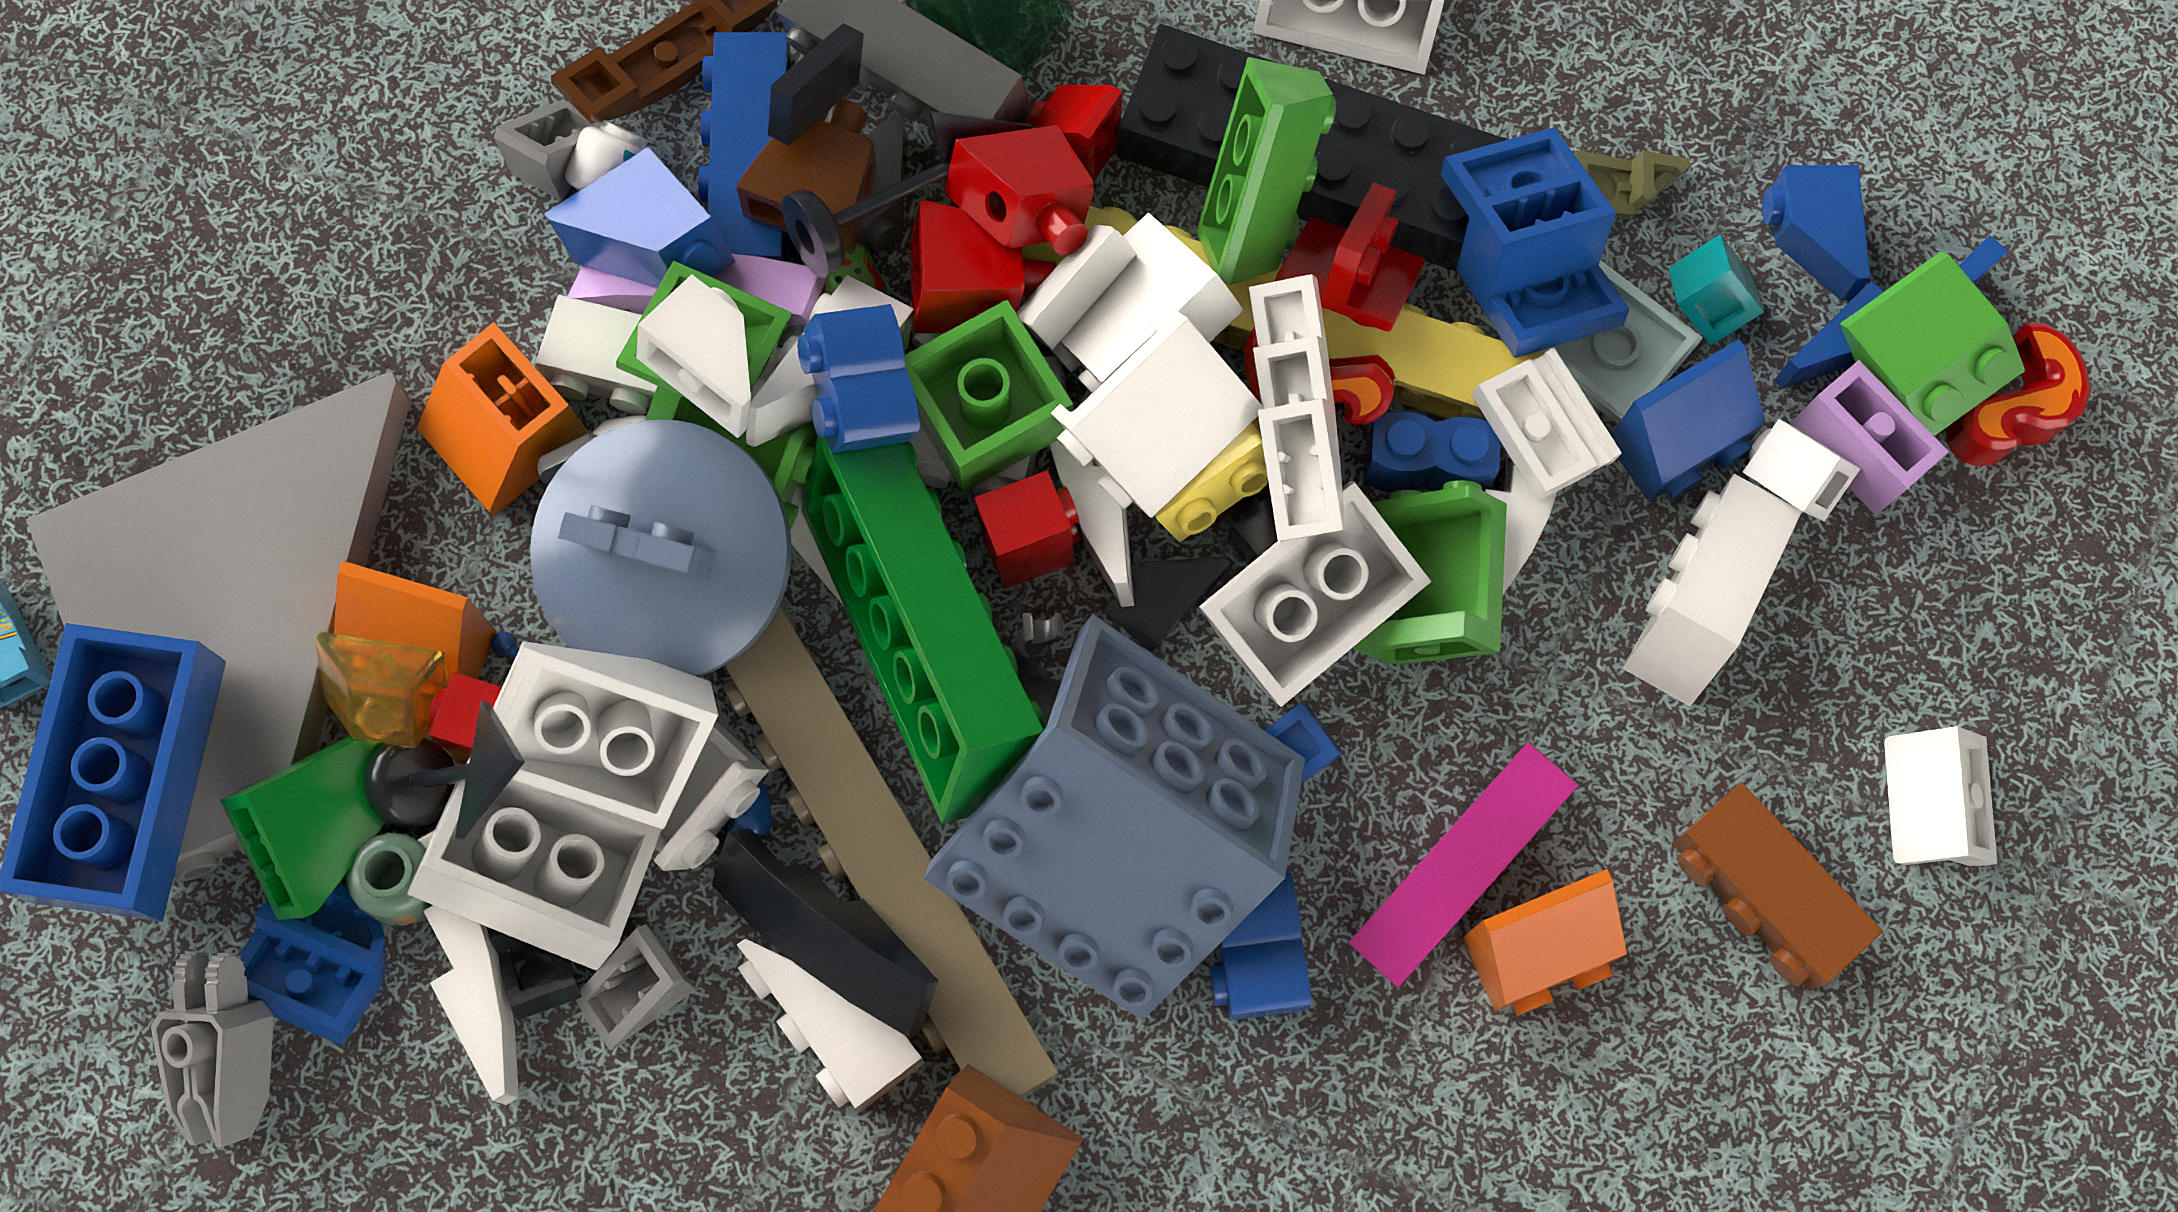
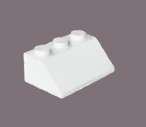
(1370, 30)
(1314, 599)

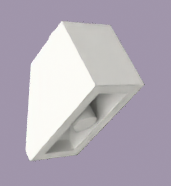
(701, 351)

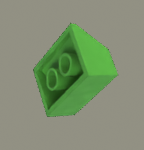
(1264, 168)

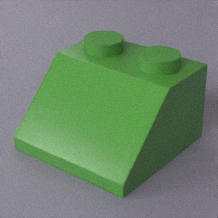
(1935, 343)

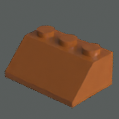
(981, 1153)

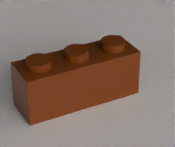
(1775, 889)

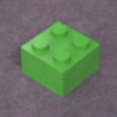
(985, 395)

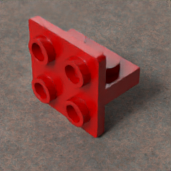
(1357, 265)

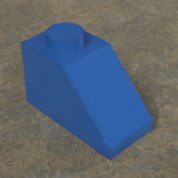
(1821, 224)

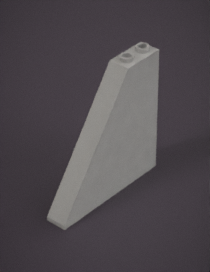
(246, 560)

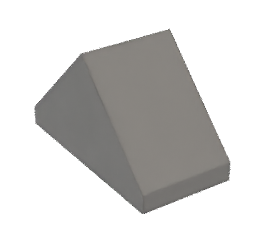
(542, 145)
(633, 987)

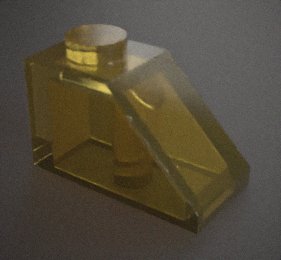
(380, 686)

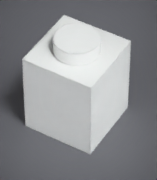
(1800, 469)

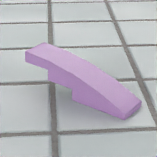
(775, 281)

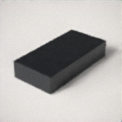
(815, 84)

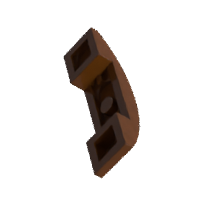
(656, 61)

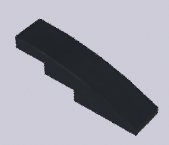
(830, 939)

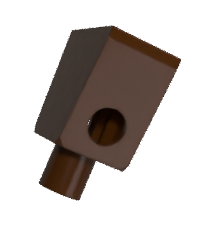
(825, 159)

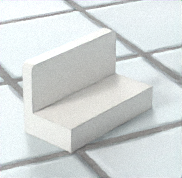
(1940, 797)

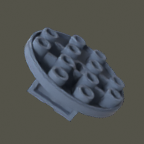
(661, 547)

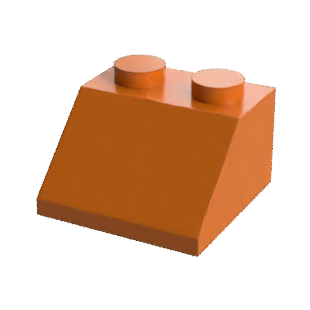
(413, 615)
(1548, 943)

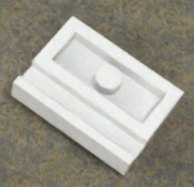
(1546, 423)

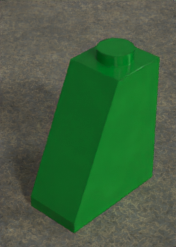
(306, 825)

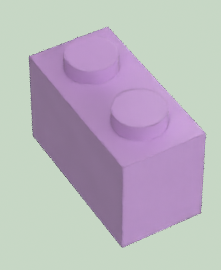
(1872, 431)

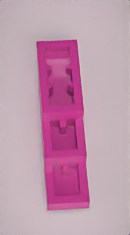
(1463, 864)

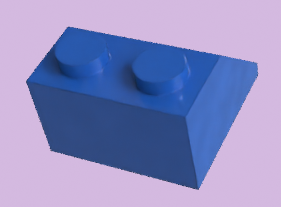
(1691, 424)

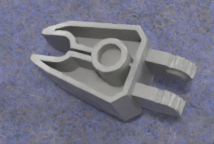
(214, 1050)

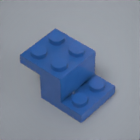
(1535, 241)

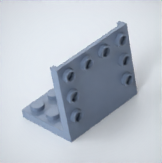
(1128, 826)

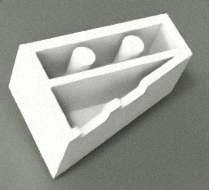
(1714, 588)

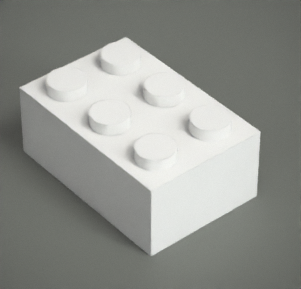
(540, 870)

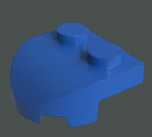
(317, 967)

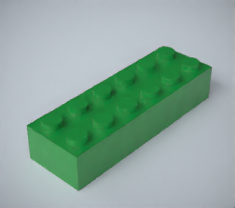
(920, 622)

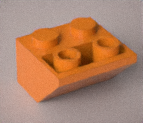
(495, 418)

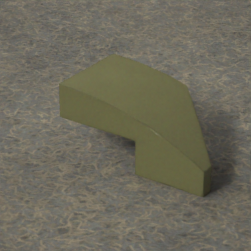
(1632, 182)

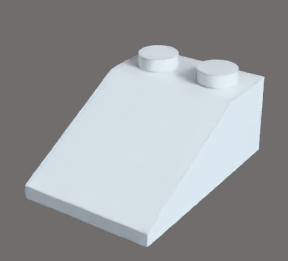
(606, 728)

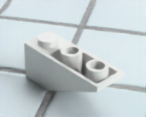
(788, 393)
(857, 1049)

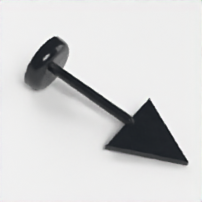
(818, 231)
(414, 784)

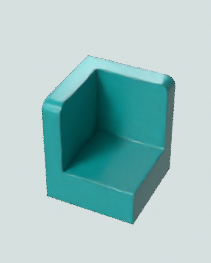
(1715, 290)

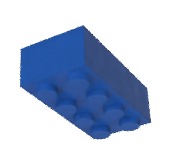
(112, 772)

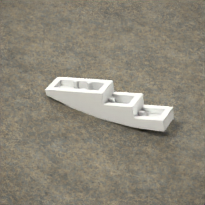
(1299, 409)
(1100, 517)
(476, 999)

